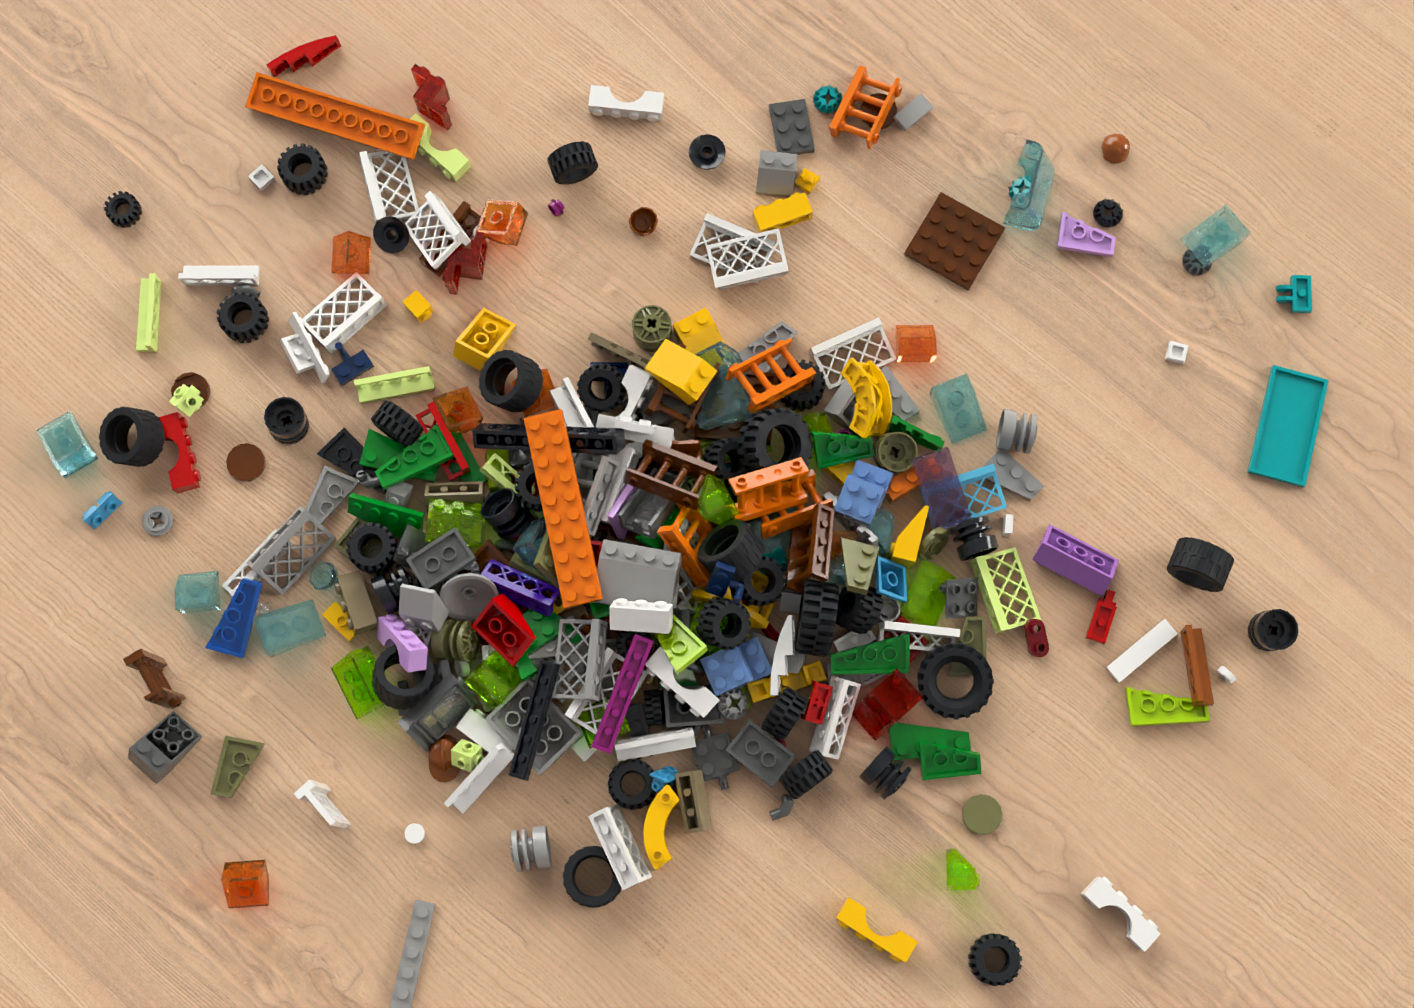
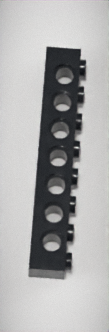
(581, 438)

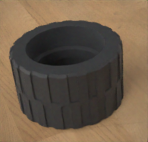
(495, 374)
(115, 432)
(733, 545)
(1200, 564)
(397, 697)
(570, 884)

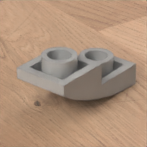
(913, 112)

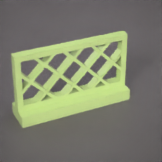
(989, 590)

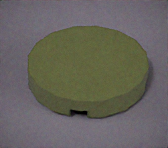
(933, 543)
(982, 814)

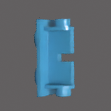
(107, 505)
(663, 777)

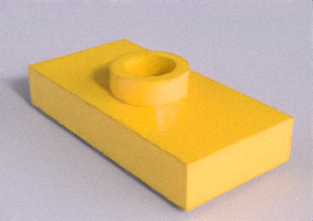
(338, 619)

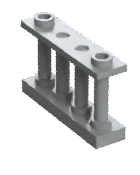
(599, 488)

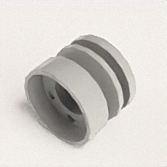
(1016, 431)
(531, 848)

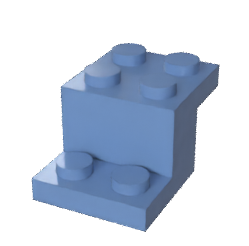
(863, 492)
(736, 667)

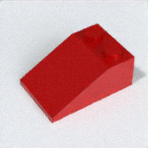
(504, 628)

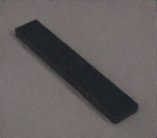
(534, 720)

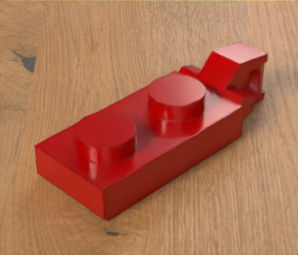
(1102, 618)

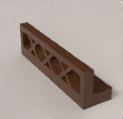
(460, 215)

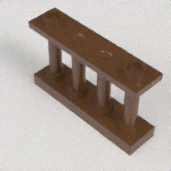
(656, 405)
(670, 459)
(820, 549)
(151, 670)

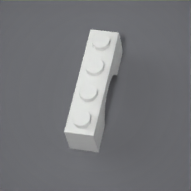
(647, 107)
(636, 383)
(699, 699)
(1139, 930)

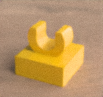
(807, 180)

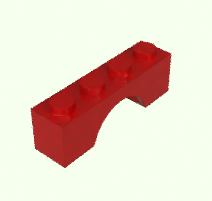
(183, 474)

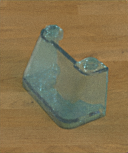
(1028, 209)
(725, 400)

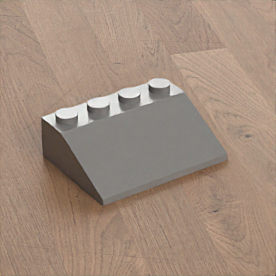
(637, 573)
(557, 734)

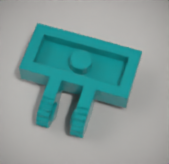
(1300, 294)

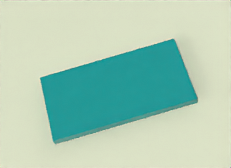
(1288, 426)

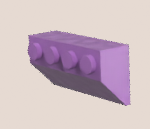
(1075, 560)

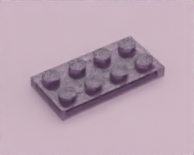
(941, 488)

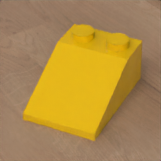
(697, 331)
(482, 338)
(680, 371)
(907, 544)

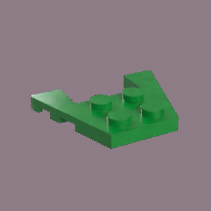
(545, 631)

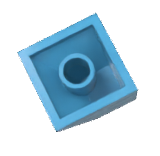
(891, 579)

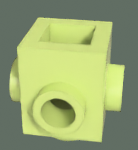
(187, 399)
(466, 755)

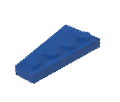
(236, 623)

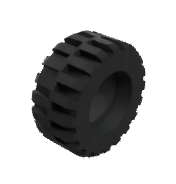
(754, 436)
(817, 618)

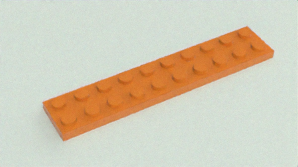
(335, 115)
(563, 509)

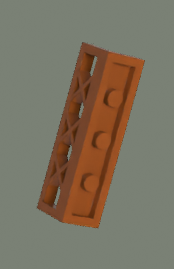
(1196, 666)

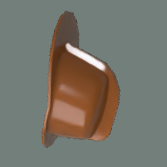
(440, 759)

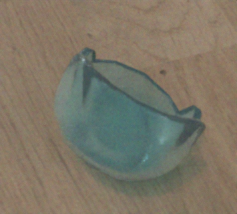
(323, 576)

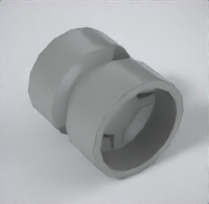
(890, 610)

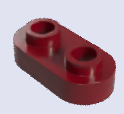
(1035, 638)

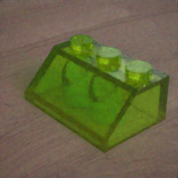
(447, 514)
(923, 597)
(355, 679)

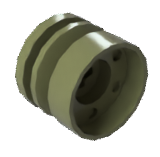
(647, 337)
(905, 451)
(455, 641)

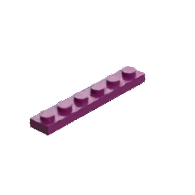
(622, 693)

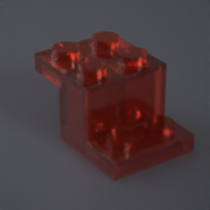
(431, 96)
(466, 263)
(886, 704)

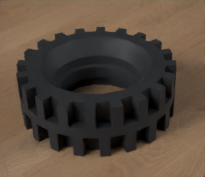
(962, 706)

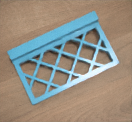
(976, 475)

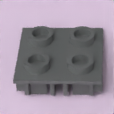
(410, 543)
(960, 597)

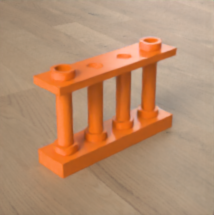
(854, 94)
(772, 392)
(772, 501)
(797, 518)
(678, 543)

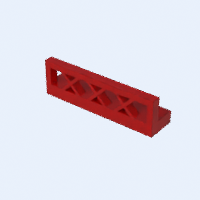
(449, 438)

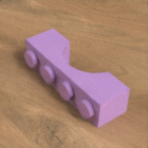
(410, 648)

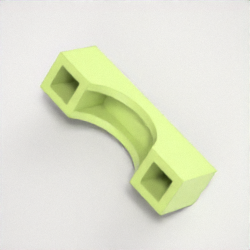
(451, 162)

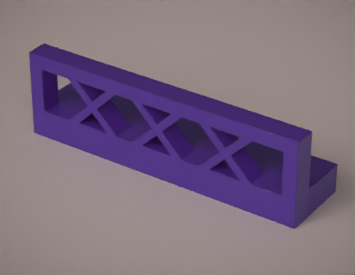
(519, 594)

